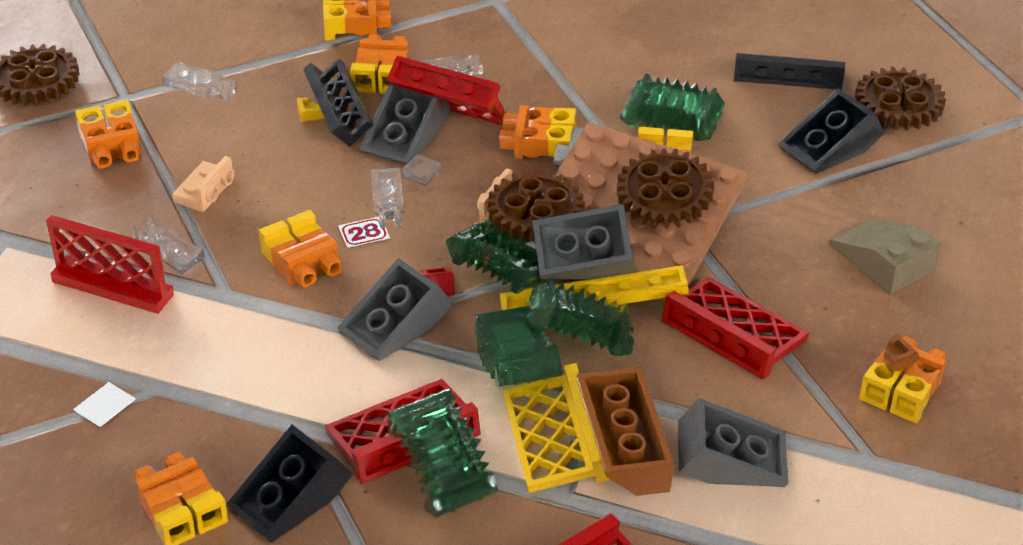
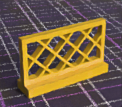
(582, 431)

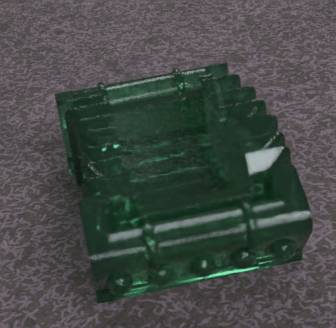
(673, 106)
(496, 252)
(582, 316)
(515, 348)
(444, 452)

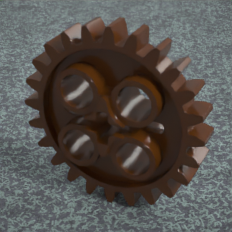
(37, 74)
(917, 95)
(665, 188)
(531, 198)

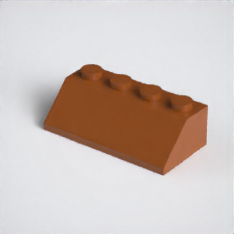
(627, 430)

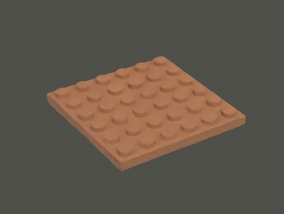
(595, 167)

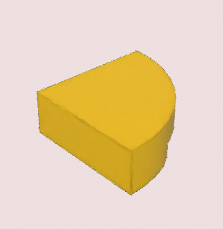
(308, 110)

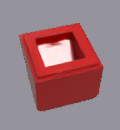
(442, 277)

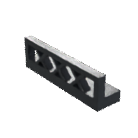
(789, 71)
(335, 107)

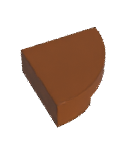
(899, 354)

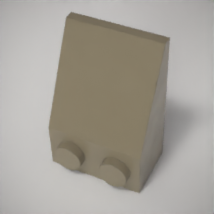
(889, 252)

